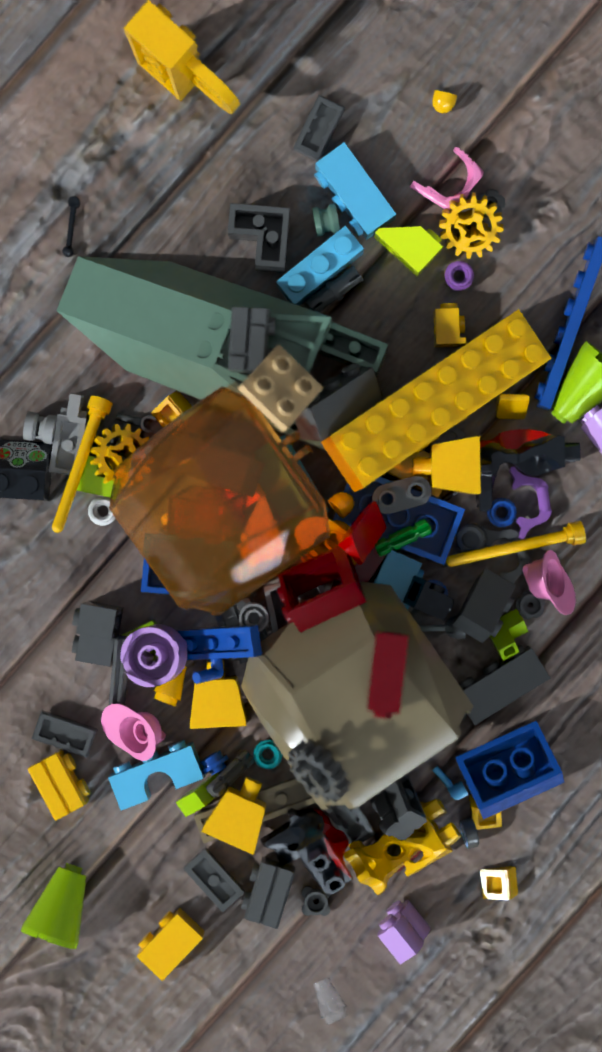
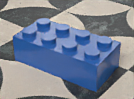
(442, 517)

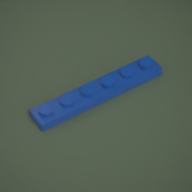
(566, 335)

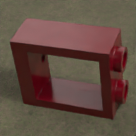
(313, 574)
(387, 674)

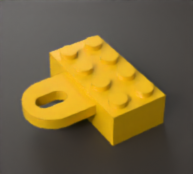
(173, 57)

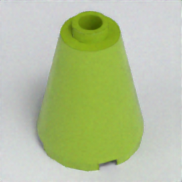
(581, 386)
(59, 909)

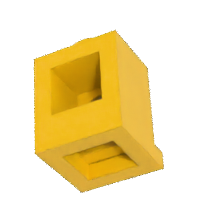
(448, 326)

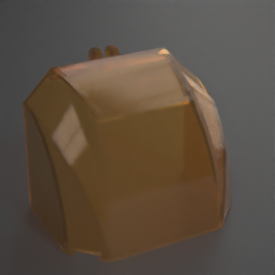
(218, 503)

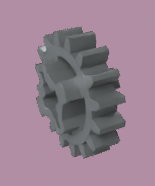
(318, 771)

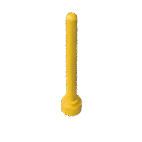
(98, 409)
(571, 534)

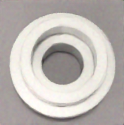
(93, 511)

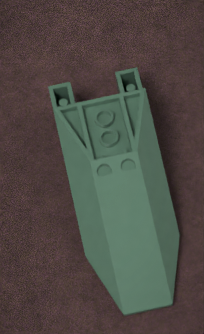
(177, 325)

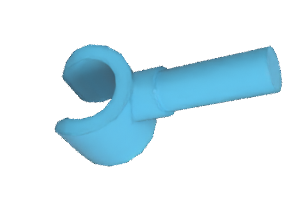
(457, 790)

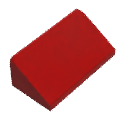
(363, 533)

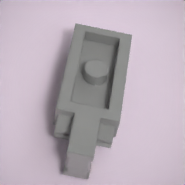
(68, 435)

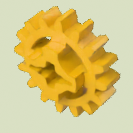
(480, 232)
(109, 454)

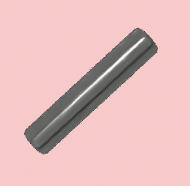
(118, 676)

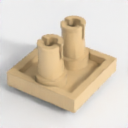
(280, 388)

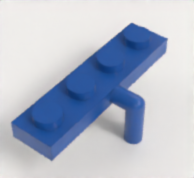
(220, 644)

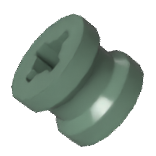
(325, 220)

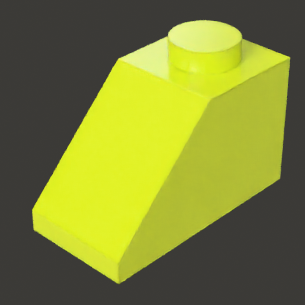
(410, 245)

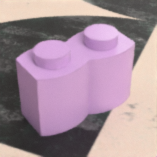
(403, 930)

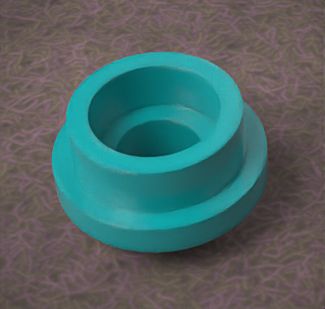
(263, 762)

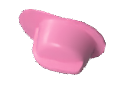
(550, 582)
(132, 731)

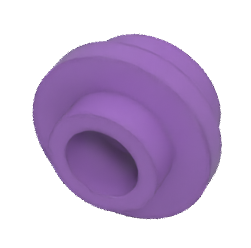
(463, 267)

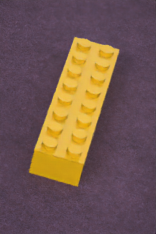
(436, 401)

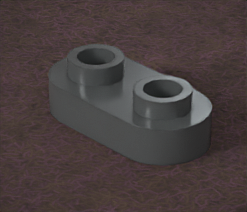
(402, 494)

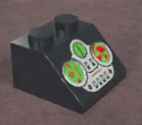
(25, 470)

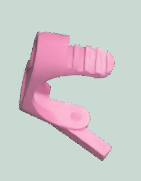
(474, 174)

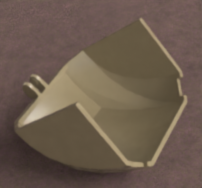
(319, 688)

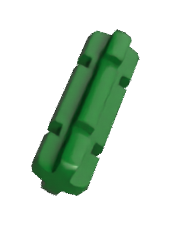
(403, 537)

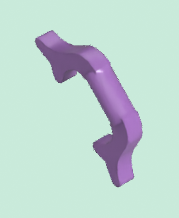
(543, 500)

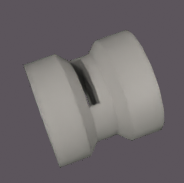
(39, 427)
(254, 614)

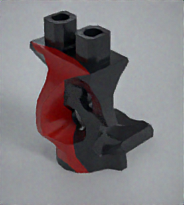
(528, 450)
(319, 847)

